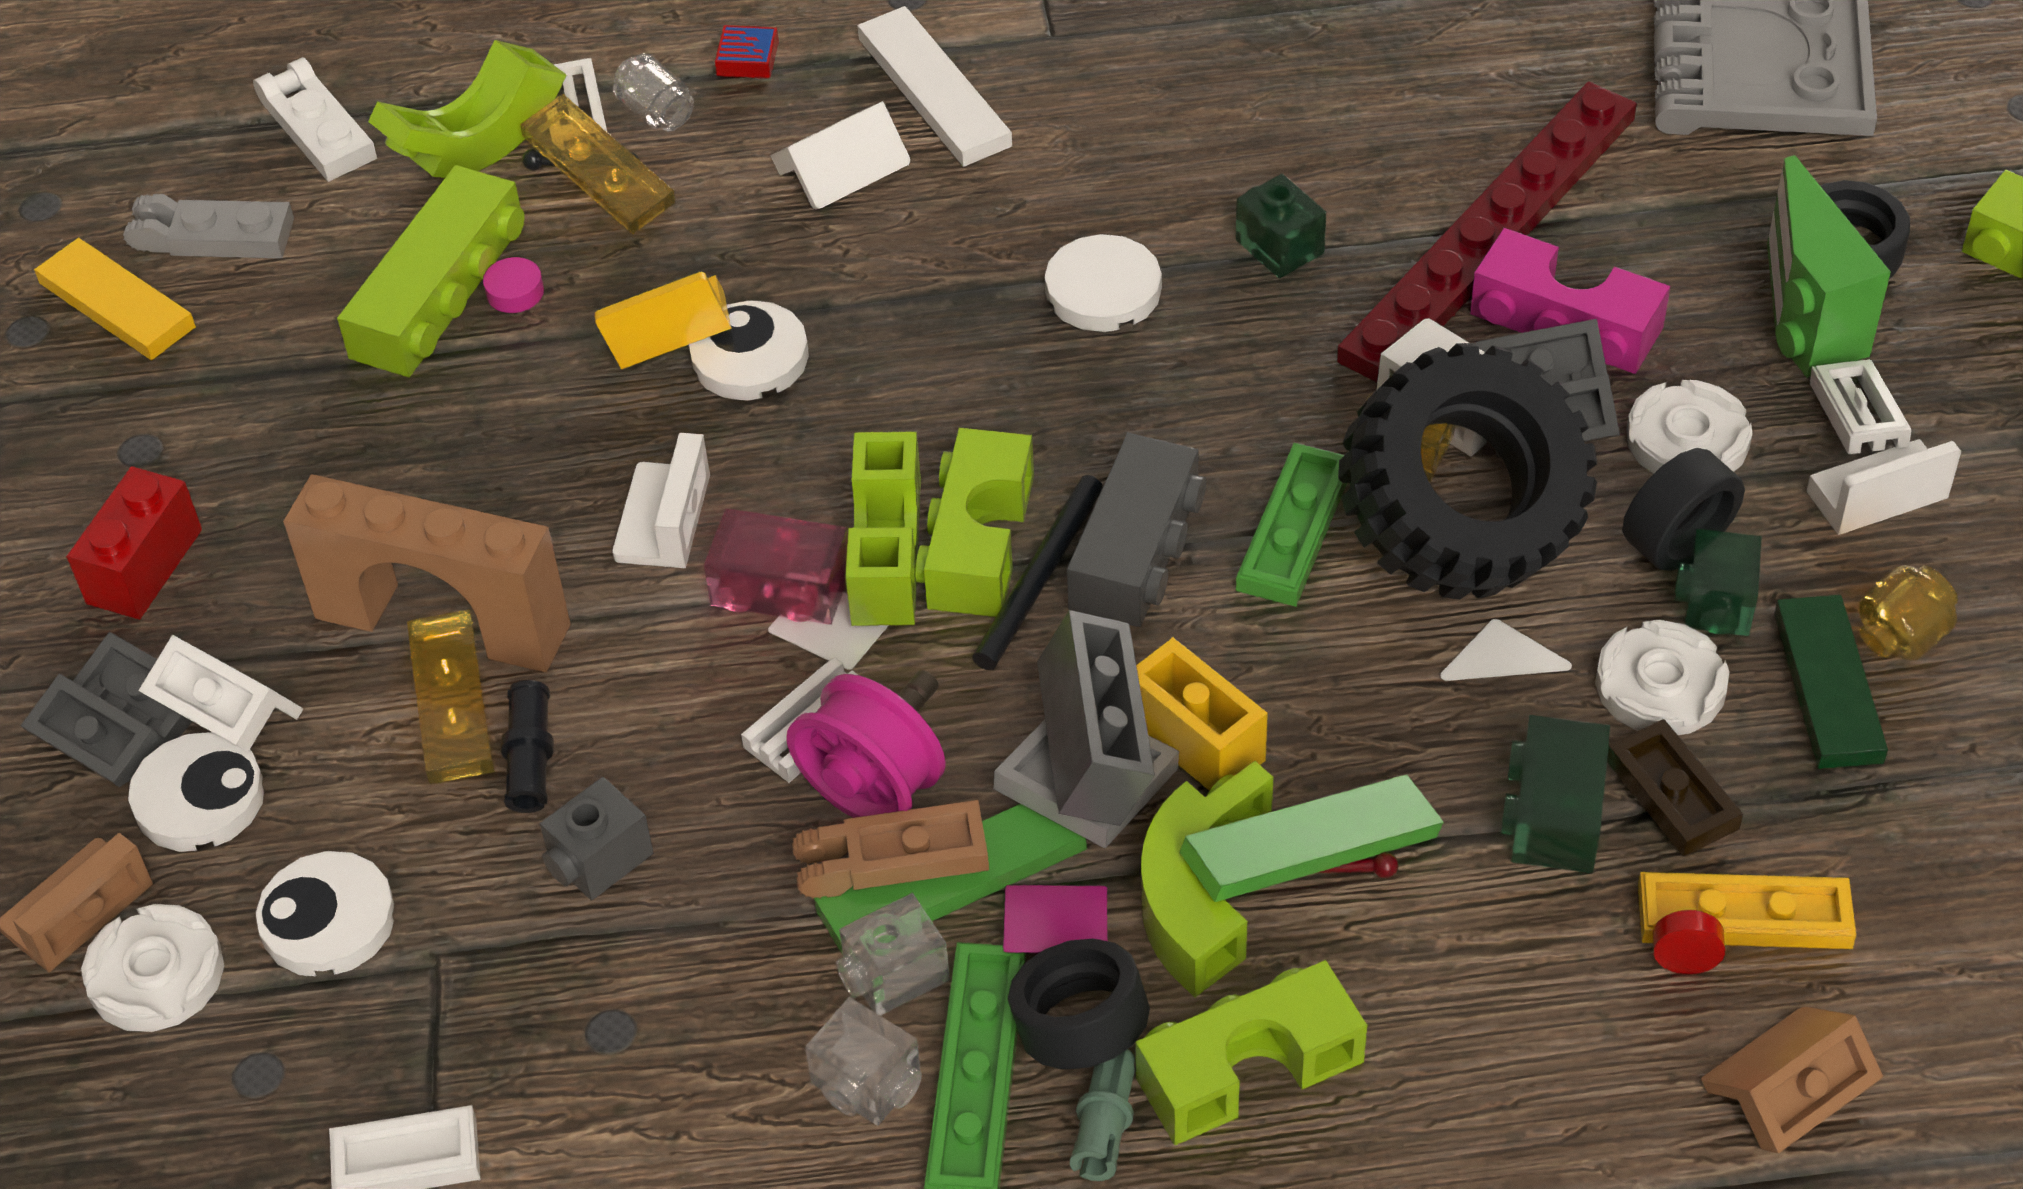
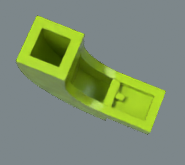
(482, 121)
(1184, 925)

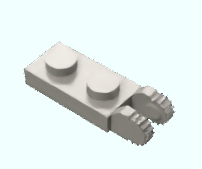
(209, 227)

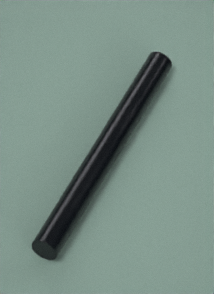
(1037, 573)

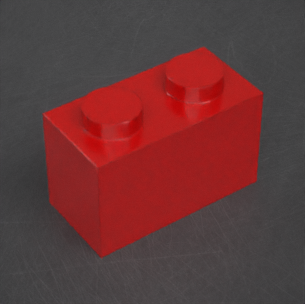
(134, 542)

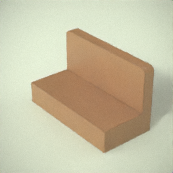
(76, 901)
(1797, 1074)

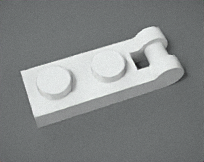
(315, 120)

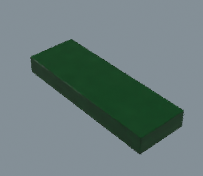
(1830, 682)

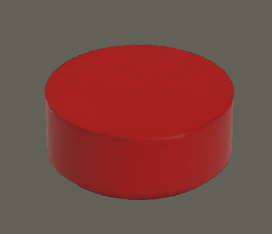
(1688, 942)

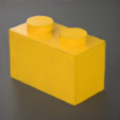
(1200, 714)

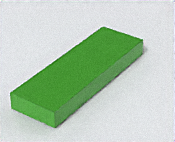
(1292, 526)

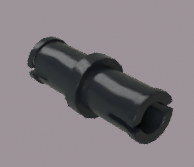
(527, 746)

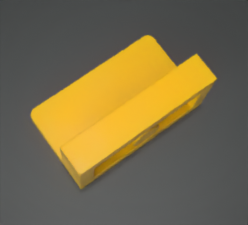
(664, 319)

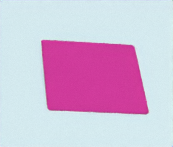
(1051, 915)

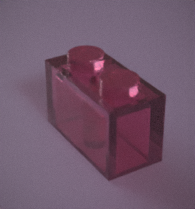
(777, 566)

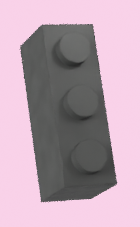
(1135, 530)
(1095, 719)

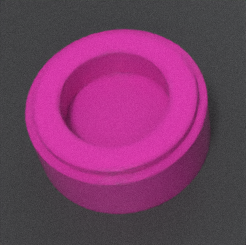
(513, 285)

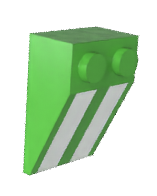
(1821, 276)

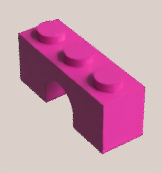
(1520, 292)

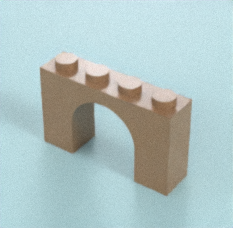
(500, 565)

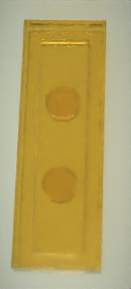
(598, 163)
(450, 697)

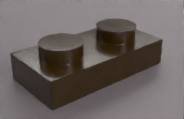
(1674, 787)

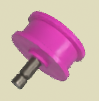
(868, 744)

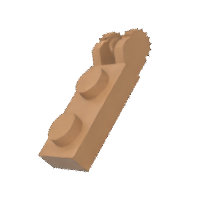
(891, 849)

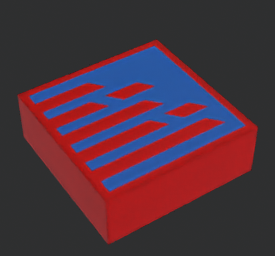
(746, 51)

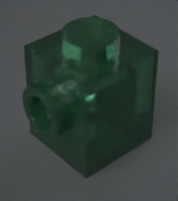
(1280, 225)
(1720, 582)

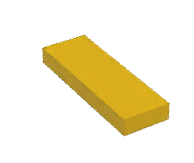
(115, 298)
(1755, 907)

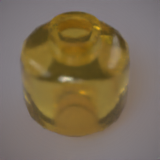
(1908, 612)

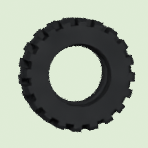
(1524, 424)

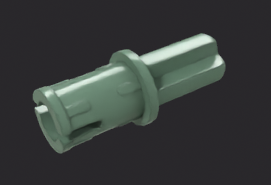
(1103, 1118)

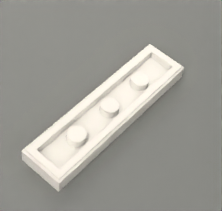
(935, 86)

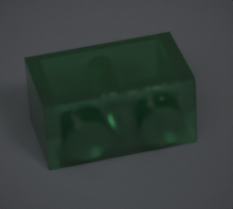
(1559, 793)

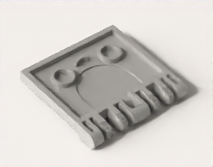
(1764, 66)

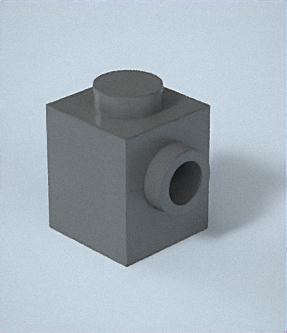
(595, 839)

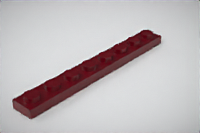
(1513, 201)

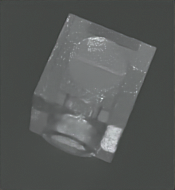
(892, 955)
(864, 1063)

